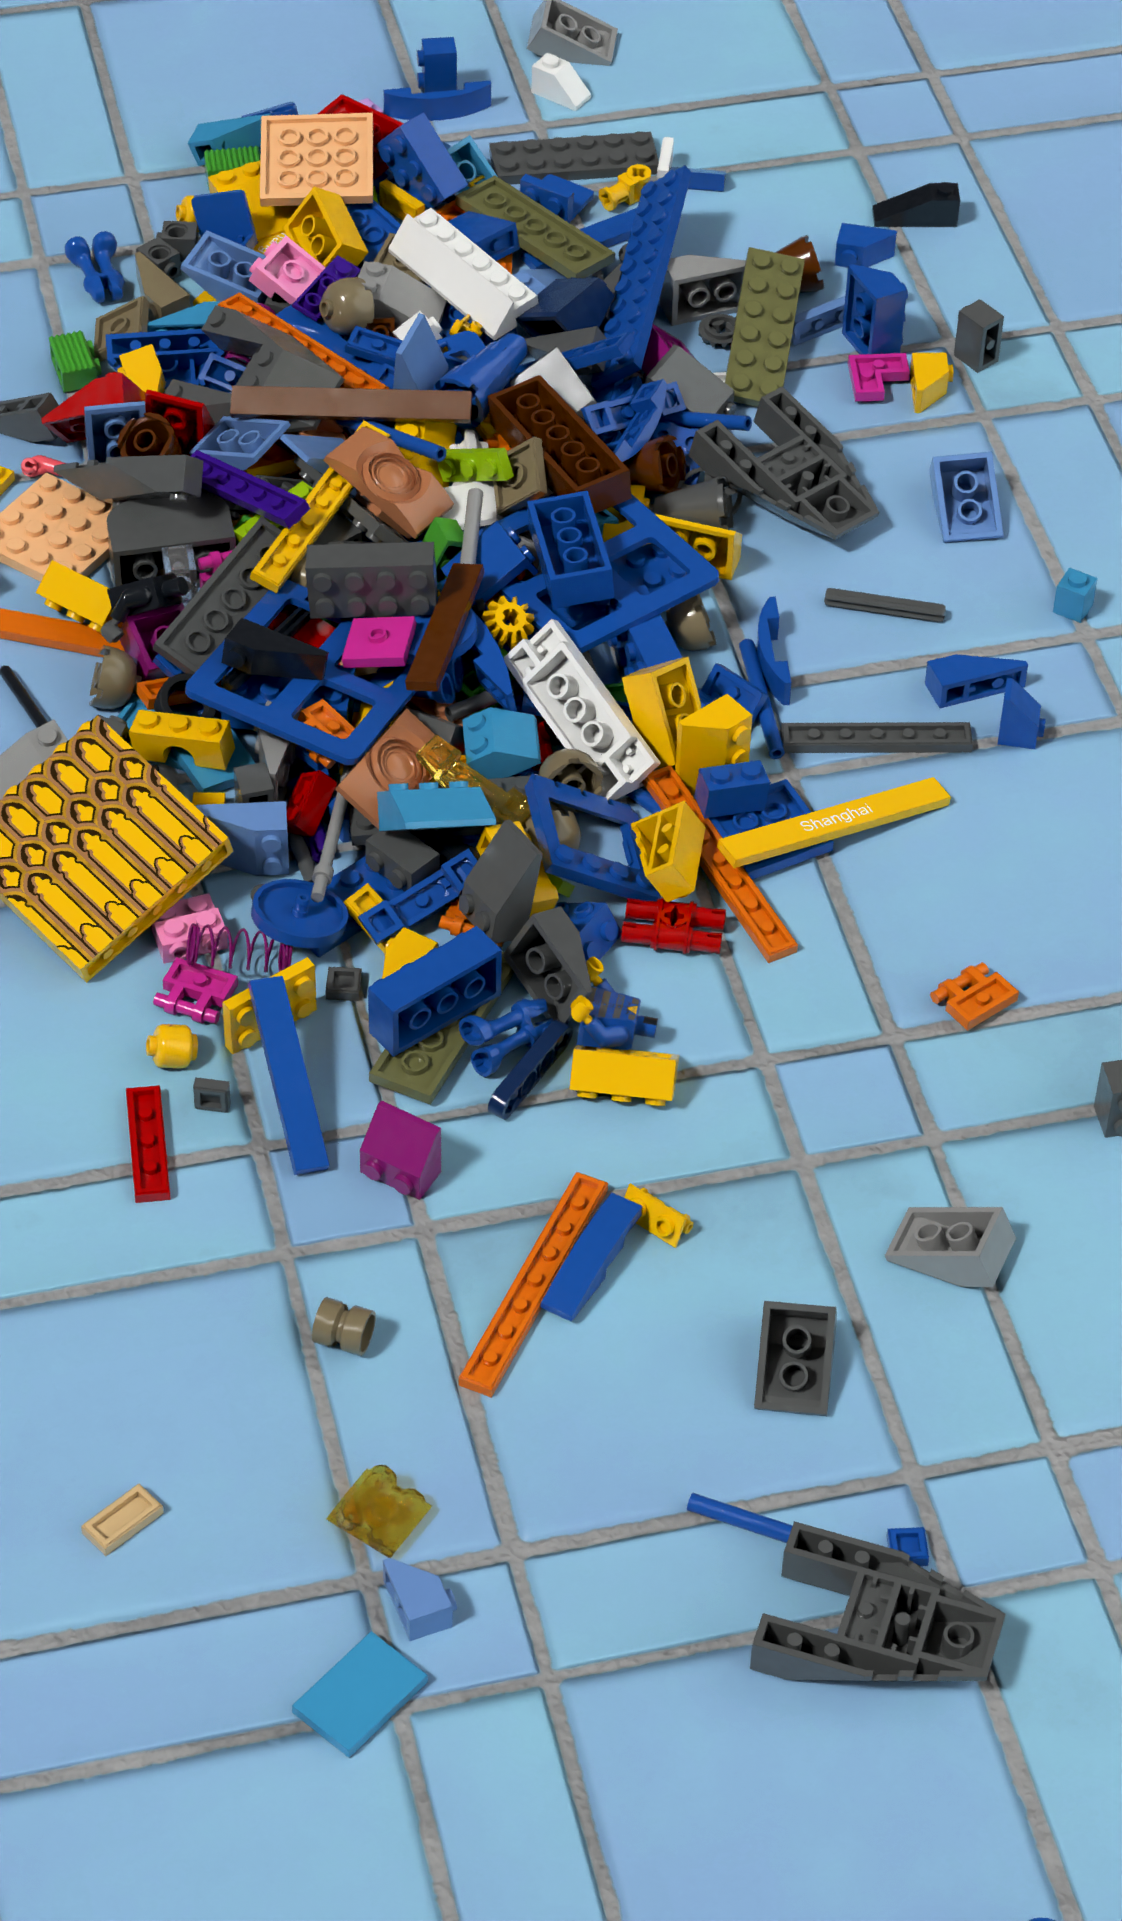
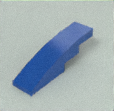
(491, 667)
(590, 1257)

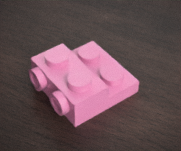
(285, 270)
(173, 927)

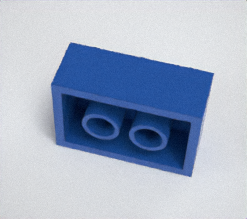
(421, 162)

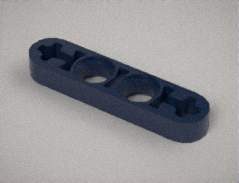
(530, 1069)

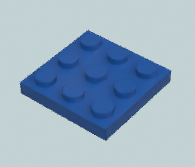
(781, 805)

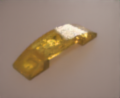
(445, 766)

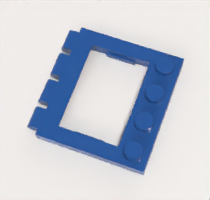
(579, 865)

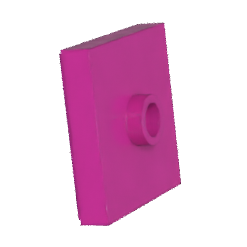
(379, 642)

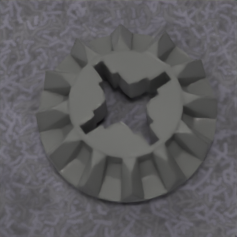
(711, 327)

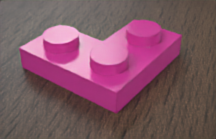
(870, 371)

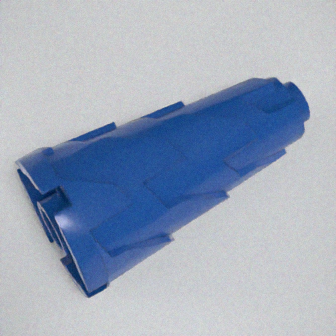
(485, 374)

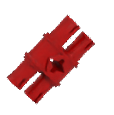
(677, 937)

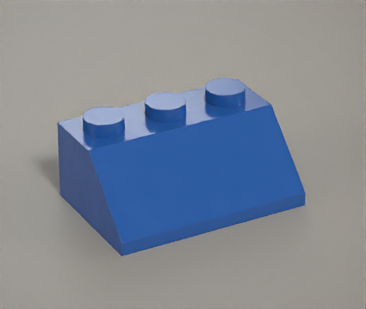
(874, 310)

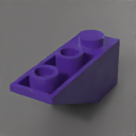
(310, 299)

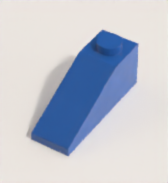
(969, 678)

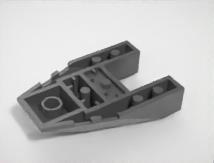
(275, 361)
(142, 478)
(800, 479)
(895, 1623)

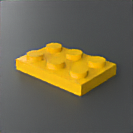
(238, 1012)

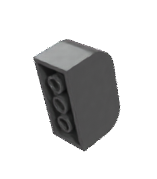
(144, 526)

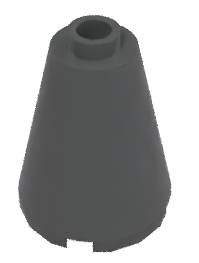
(699, 503)

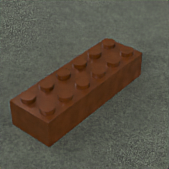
(571, 450)

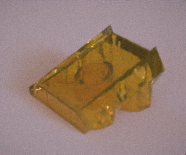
(379, 1510)

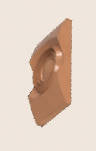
(390, 481)
(387, 762)

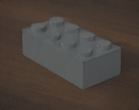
(371, 579)

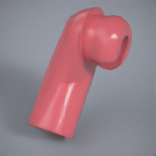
(39, 466)

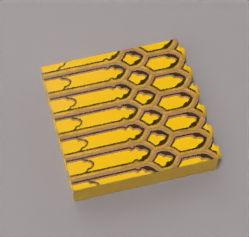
(100, 847)

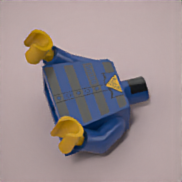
(608, 1016)

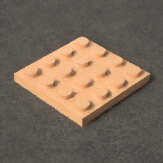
(317, 152)
(54, 524)

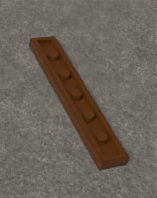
(444, 627)

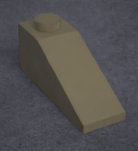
(159, 289)

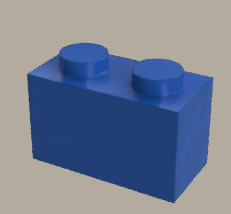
(438, 65)
(732, 789)

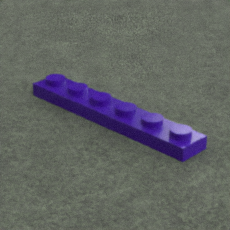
(251, 492)

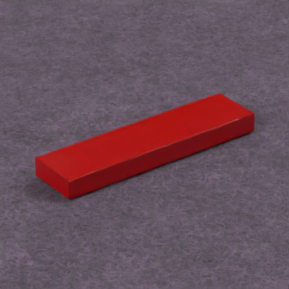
(148, 1144)

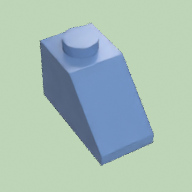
(418, 1599)

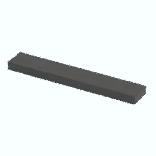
(877, 737)

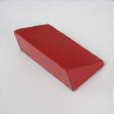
(309, 802)

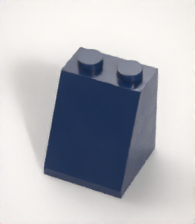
(567, 306)

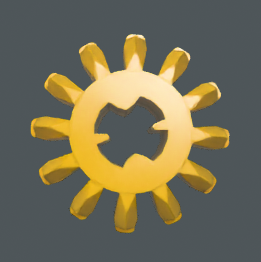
(512, 612)

